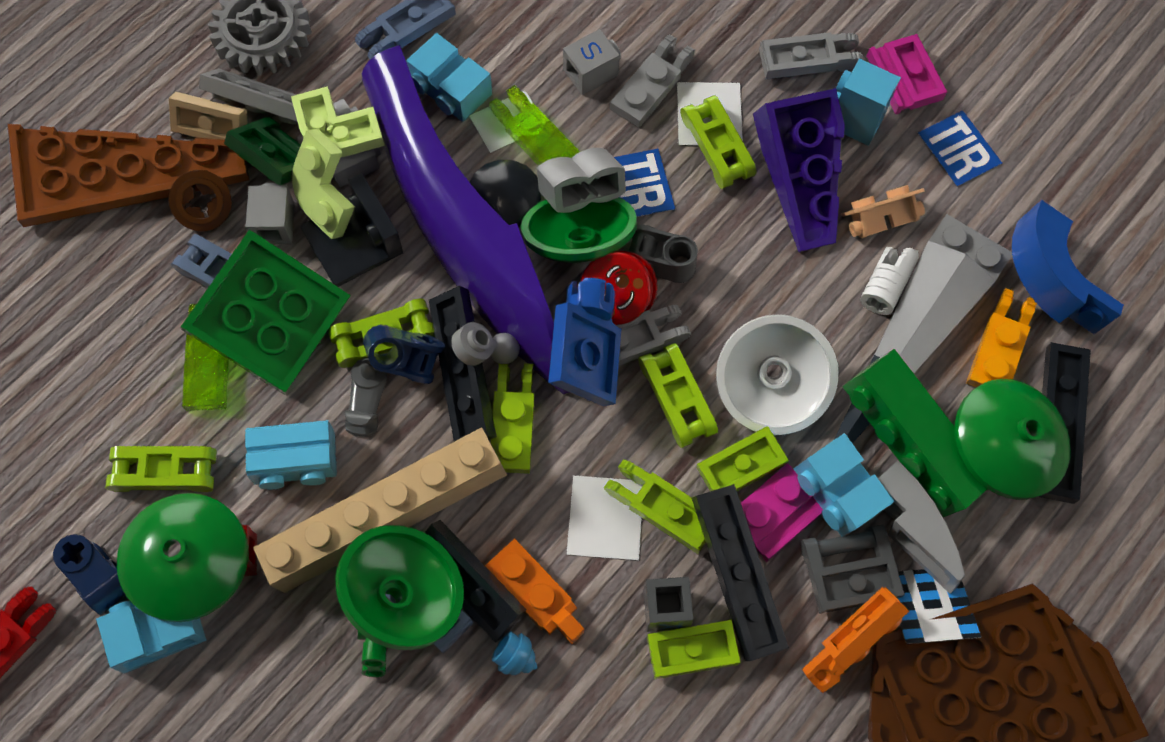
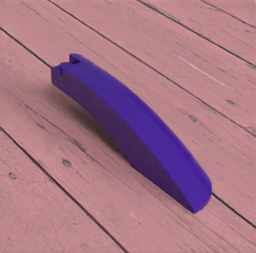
(455, 220)

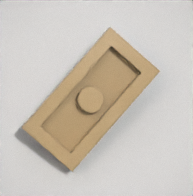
(203, 117)

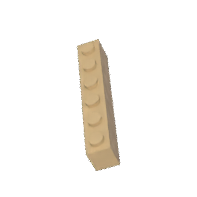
(395, 500)

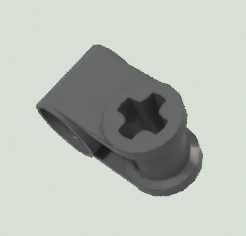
(661, 248)

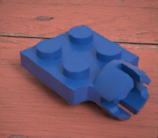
(586, 343)

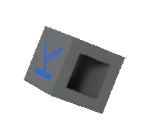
(667, 603)

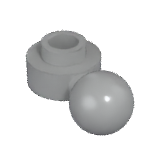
(475, 344)

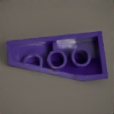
(803, 157)

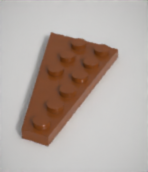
(97, 170)

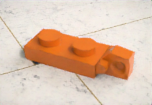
(536, 590)
(853, 638)

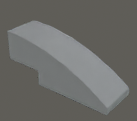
(921, 528)

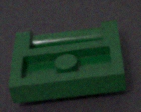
(265, 148)

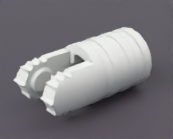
(889, 280)

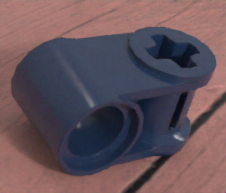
(411, 354)
(94, 576)

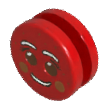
(632, 281)

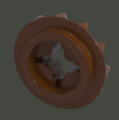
(194, 217)

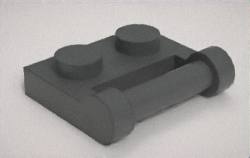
(852, 582)

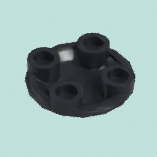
(507, 188)

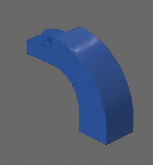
(1050, 274)

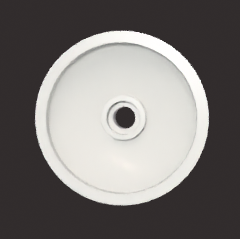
(796, 394)

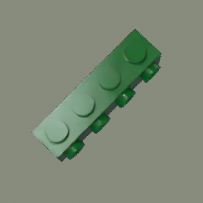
(914, 431)

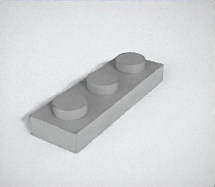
(254, 94)

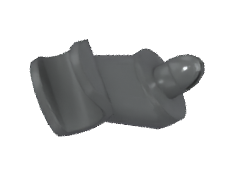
(365, 396)

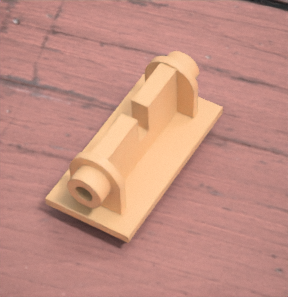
(900, 207)

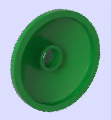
(581, 233)
(999, 448)
(410, 569)
(200, 575)

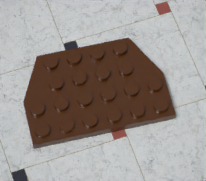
(1019, 682)

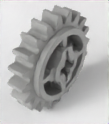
(264, 35)

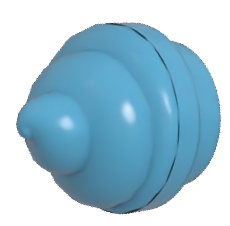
(514, 654)

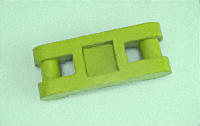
(718, 141)
(344, 332)
(678, 394)
(161, 468)

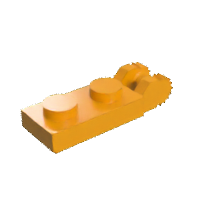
(1001, 342)

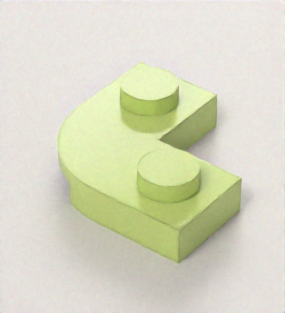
(349, 132)
(313, 187)

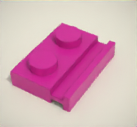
(919, 79)
(779, 512)

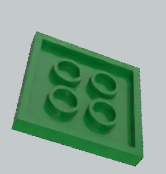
(265, 312)

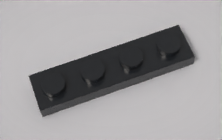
(463, 384)
(1067, 388)
(740, 573)

